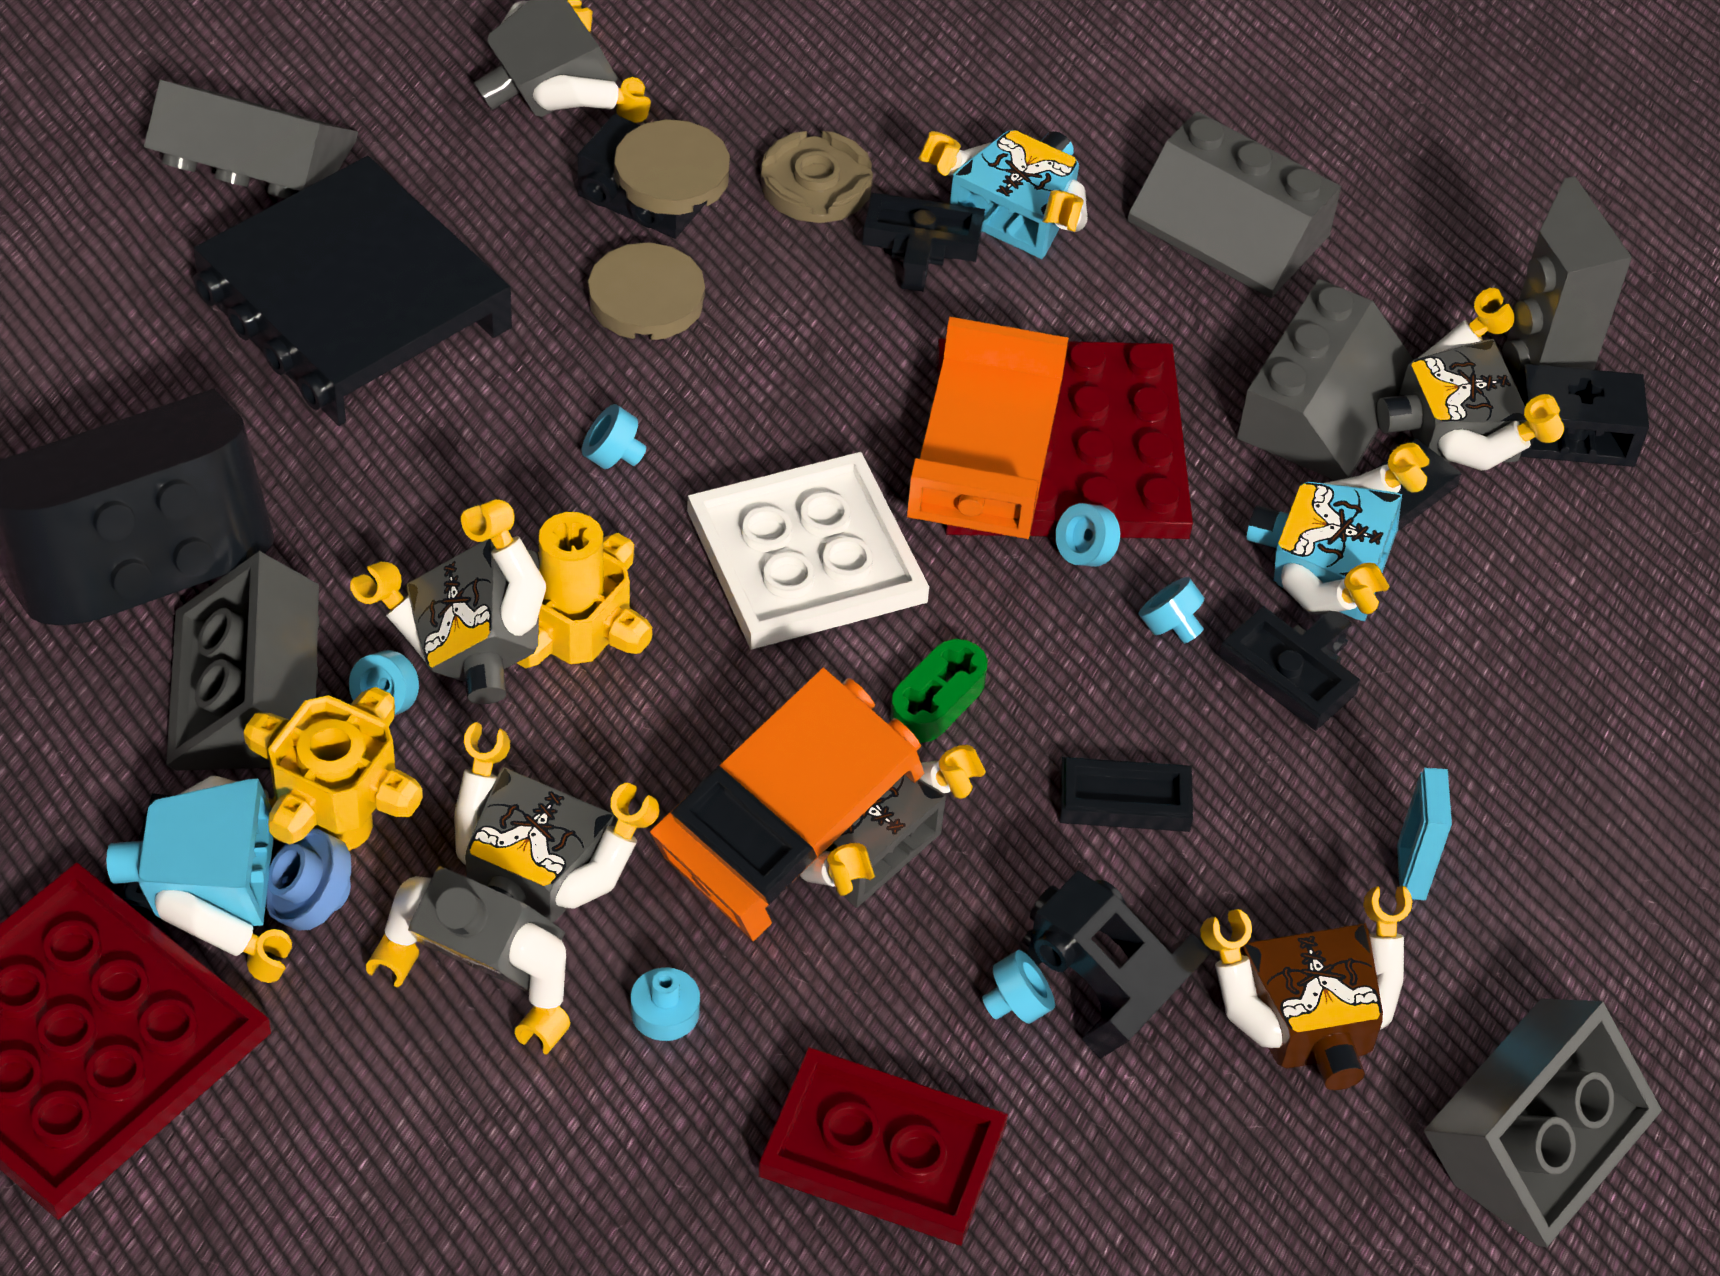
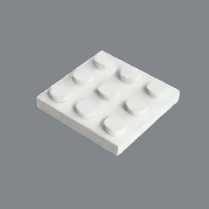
(807, 550)

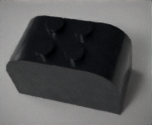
(130, 511)

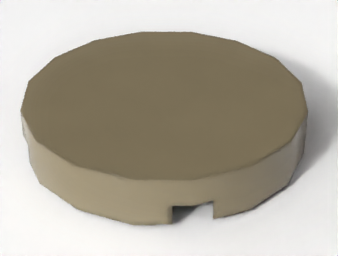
(672, 166)
(816, 176)
(646, 291)

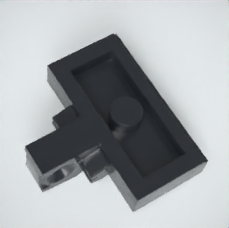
(922, 233)
(1295, 664)

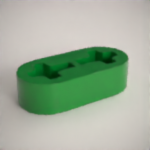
(949, 697)

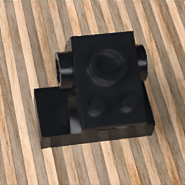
(1128, 994)

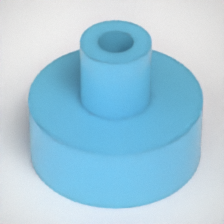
(613, 439)
(1087, 535)
(1174, 610)
(388, 672)
(1019, 989)
(665, 1004)

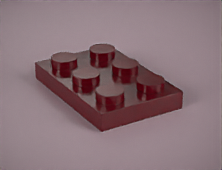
(883, 1146)

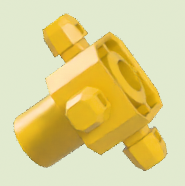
(585, 592)
(333, 767)

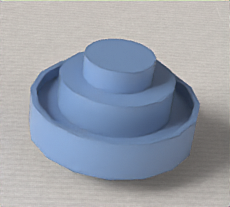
(309, 880)

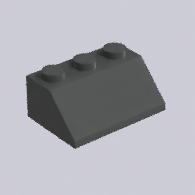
(244, 139)
(1235, 204)
(1567, 287)
(1324, 383)
(236, 654)
(1545, 1117)

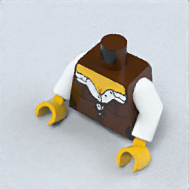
(1316, 991)

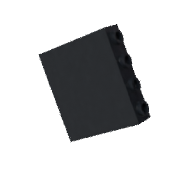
(347, 283)

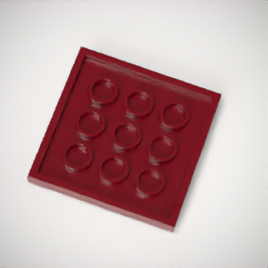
(1114, 442)
(102, 1037)

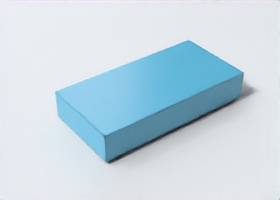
(1424, 832)

